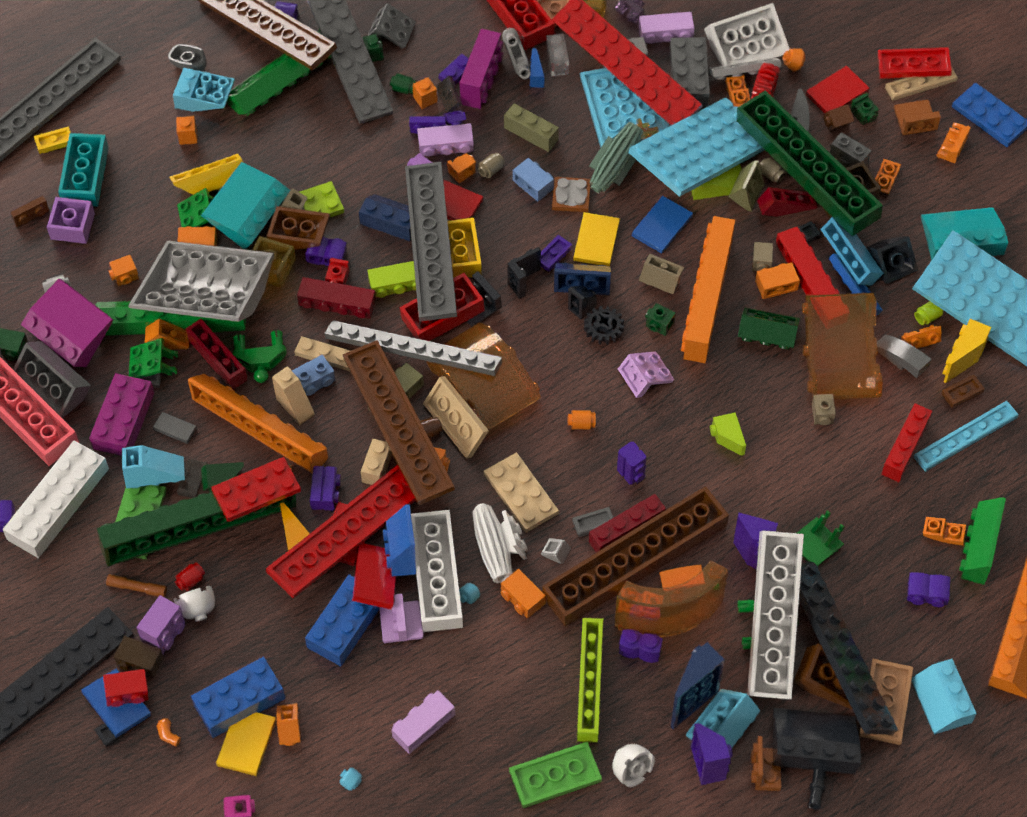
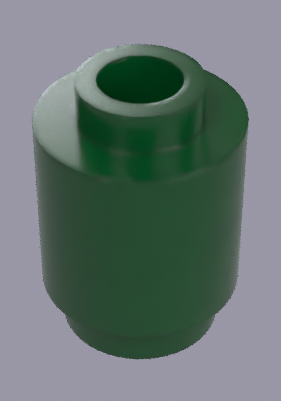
(402, 83)

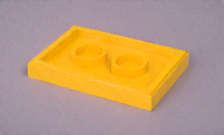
(596, 239)
(246, 744)

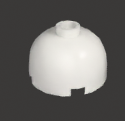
(196, 603)
(632, 763)

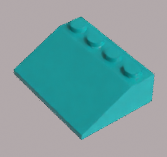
(245, 204)
(976, 225)

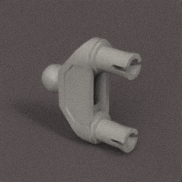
(516, 52)

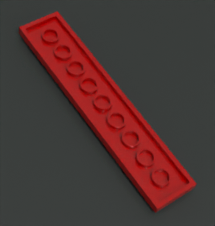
(626, 62)
(341, 533)

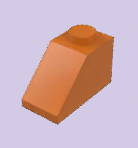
(173, 336)
(288, 724)

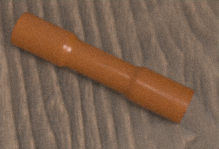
(124, 583)

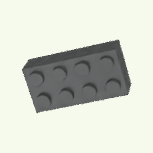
(690, 66)

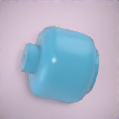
(469, 593)
(350, 778)

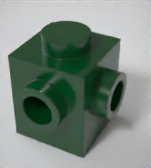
(660, 319)

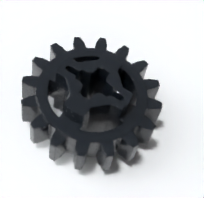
(603, 325)

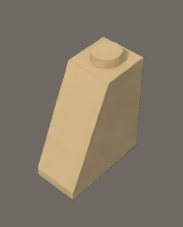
(292, 396)

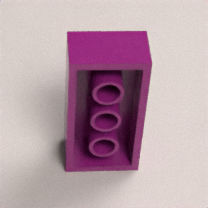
(481, 69)
(121, 414)

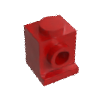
(338, 271)

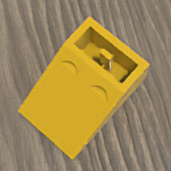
(966, 349)

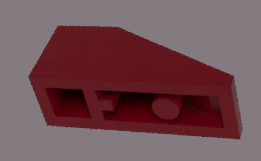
(783, 202)

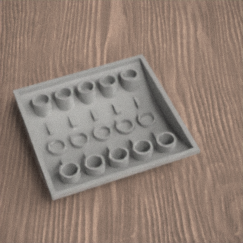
(204, 281)

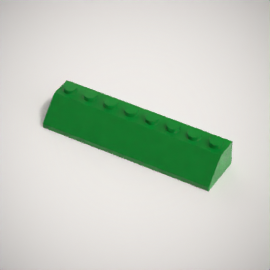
(266, 83)
(134, 321)

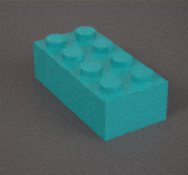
(84, 167)

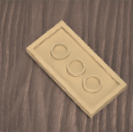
(456, 417)
(521, 492)

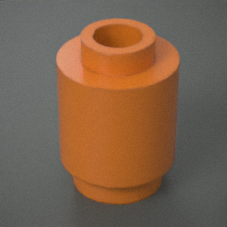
(581, 419)

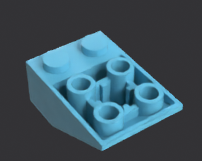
(201, 90)
(150, 466)

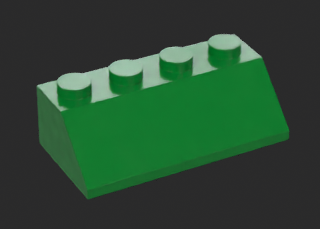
(982, 540)

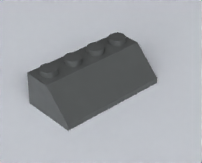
(51, 377)

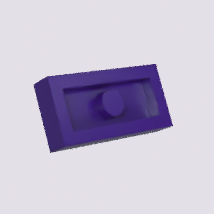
(455, 69)
(455, 117)
(425, 122)
(554, 252)

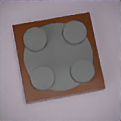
(571, 194)

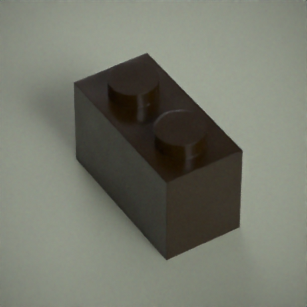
(138, 655)

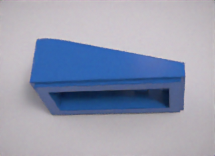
(536, 72)

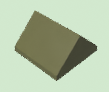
(748, 186)

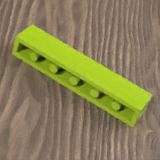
(590, 680)

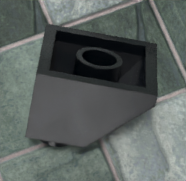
(894, 258)

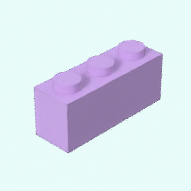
(666, 26)
(445, 140)
(423, 721)

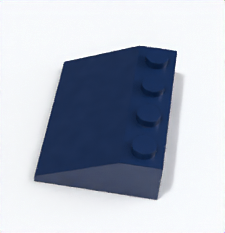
(698, 683)

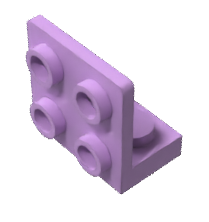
(644, 370)

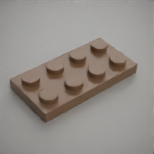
(894, 686)

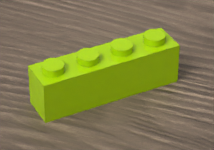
(392, 279)

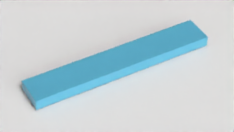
(965, 436)

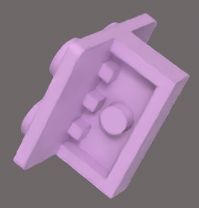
(402, 621)

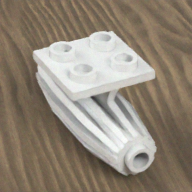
(497, 541)

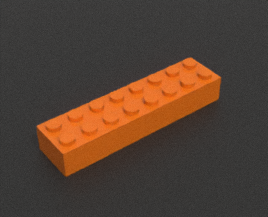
(707, 289)

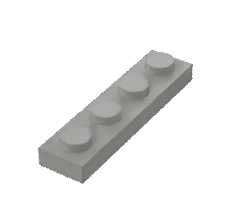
(737, 69)

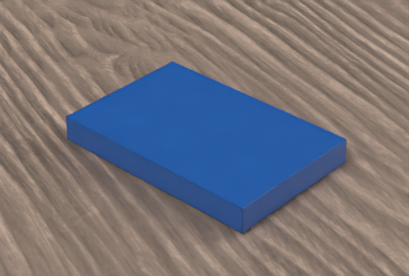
(662, 224)
(118, 718)

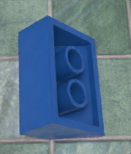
(400, 543)

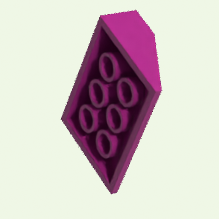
(68, 323)

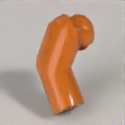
(165, 734)

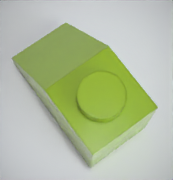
(728, 433)

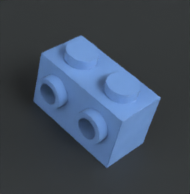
(315, 374)

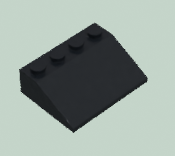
(815, 741)

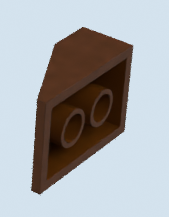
(298, 227)
(818, 676)

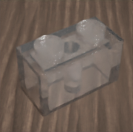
(557, 54)

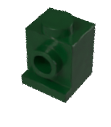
(374, 47)
(864, 109)

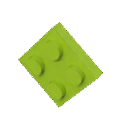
(323, 199)

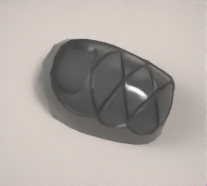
(187, 57)

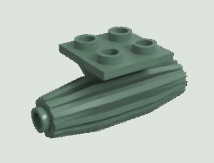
(613, 159)

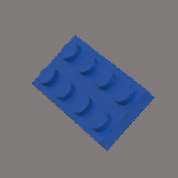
(990, 114)

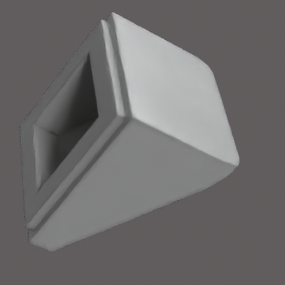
(556, 550)

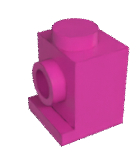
(230, 802)

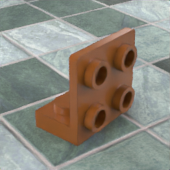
(916, 117)
(764, 773)

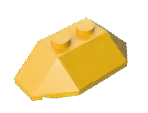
(209, 176)

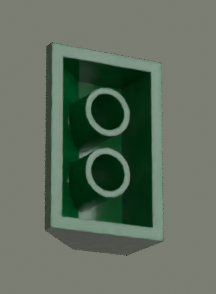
(768, 328)

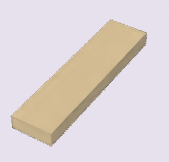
(913, 85)

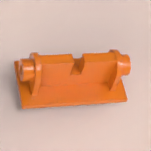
(926, 337)

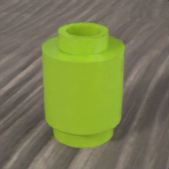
(928, 313)

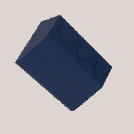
(386, 216)
(592, 277)

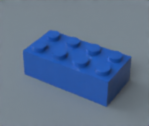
(340, 625)
(238, 696)

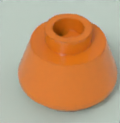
(794, 59)

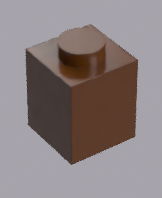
(838, 118)

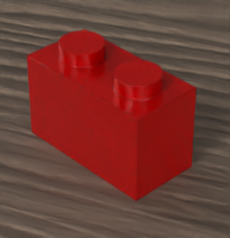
(125, 688)

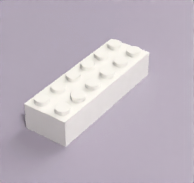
(55, 499)
(436, 571)

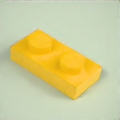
(52, 140)

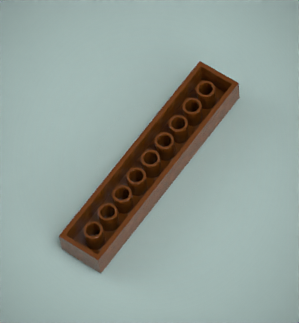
(635, 555)

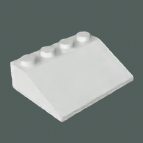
(748, 37)

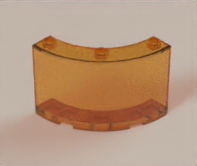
(842, 345)
(488, 395)
(673, 608)

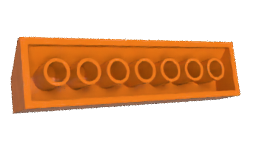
(257, 422)
(1011, 661)

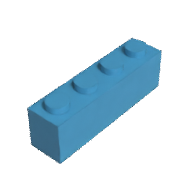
(852, 253)

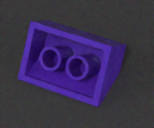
(747, 536)
(710, 754)

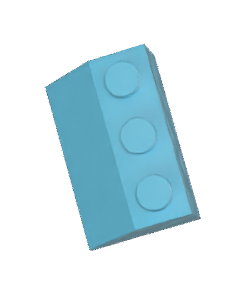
(943, 697)
(728, 715)

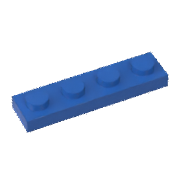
(849, 280)

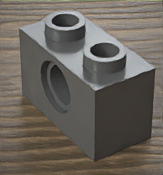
(848, 151)

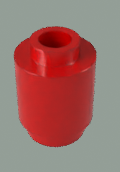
(189, 576)

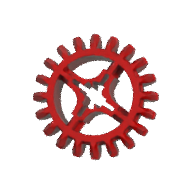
(766, 79)

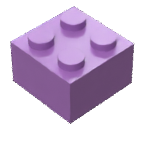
(70, 220)
(161, 624)

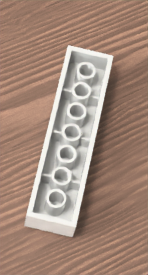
(775, 614)

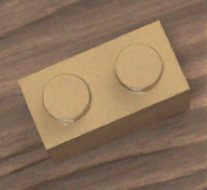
(376, 462)

